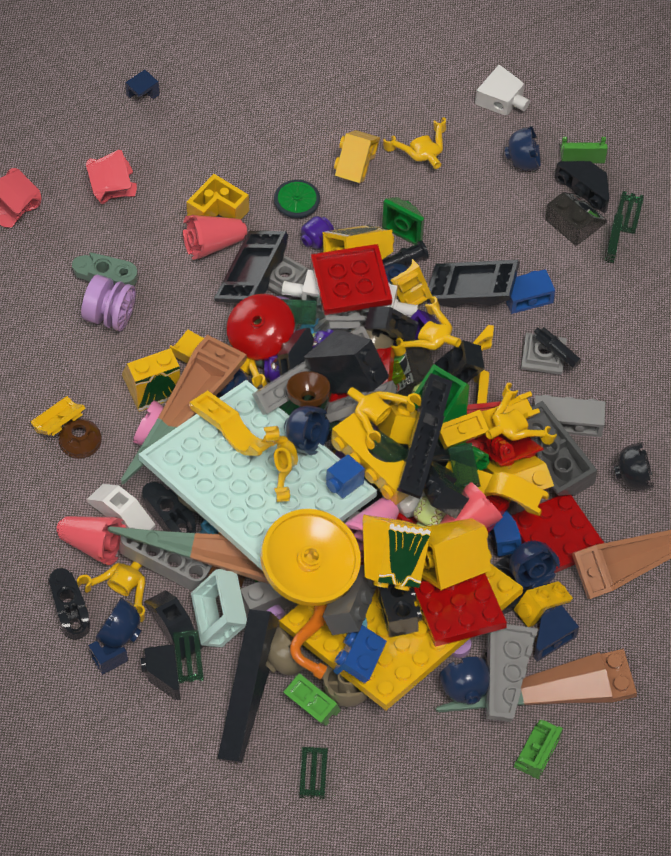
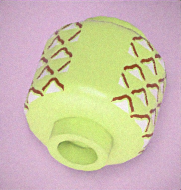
(427, 514)

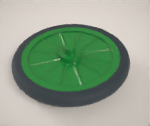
(297, 198)

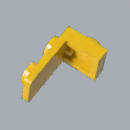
(539, 599)

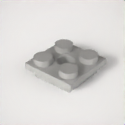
(297, 275)
(334, 321)
(536, 361)

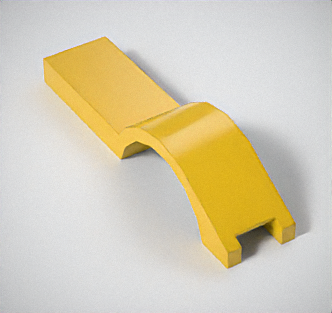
(482, 378)
(478, 422)
(230, 424)
(511, 487)

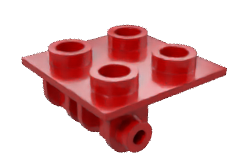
(507, 452)

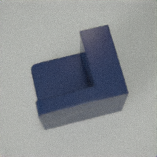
(142, 84)
(107, 657)

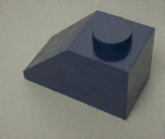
(554, 631)

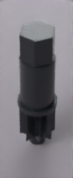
(557, 347)

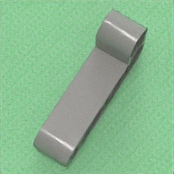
(160, 562)

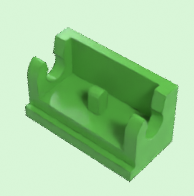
(584, 151)
(312, 699)
(538, 749)

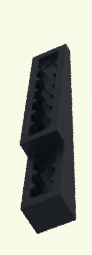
(424, 435)
(248, 684)

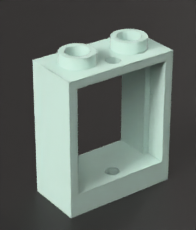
(212, 629)

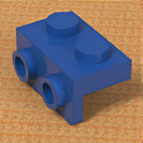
(360, 654)

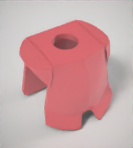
(111, 177)
(16, 197)

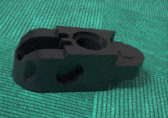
(158, 498)
(64, 587)

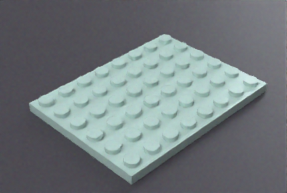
(238, 489)

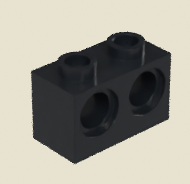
(391, 323)
(463, 361)
(399, 610)

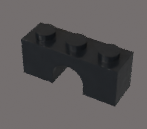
(443, 492)

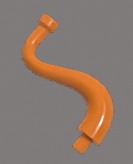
(311, 627)

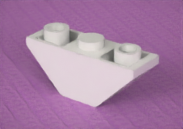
(116, 502)

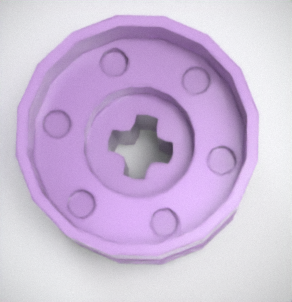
(108, 302)

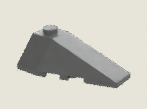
(565, 460)

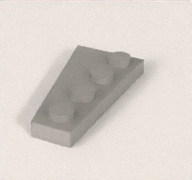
(507, 662)

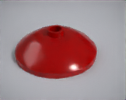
(261, 339)

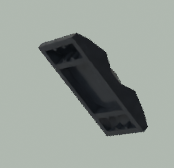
(253, 266)
(473, 282)

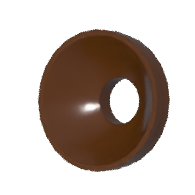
(308, 384)
(81, 446)

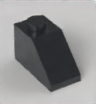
(162, 669)

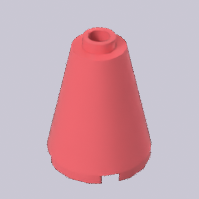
(211, 234)
(477, 507)
(92, 536)

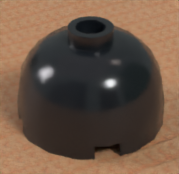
(634, 467)

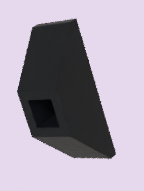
(586, 181)
(295, 350)
(171, 618)

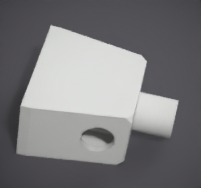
(501, 92)

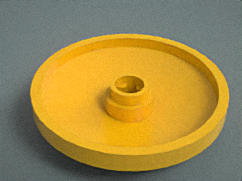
(310, 557)

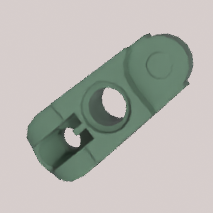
(118, 270)

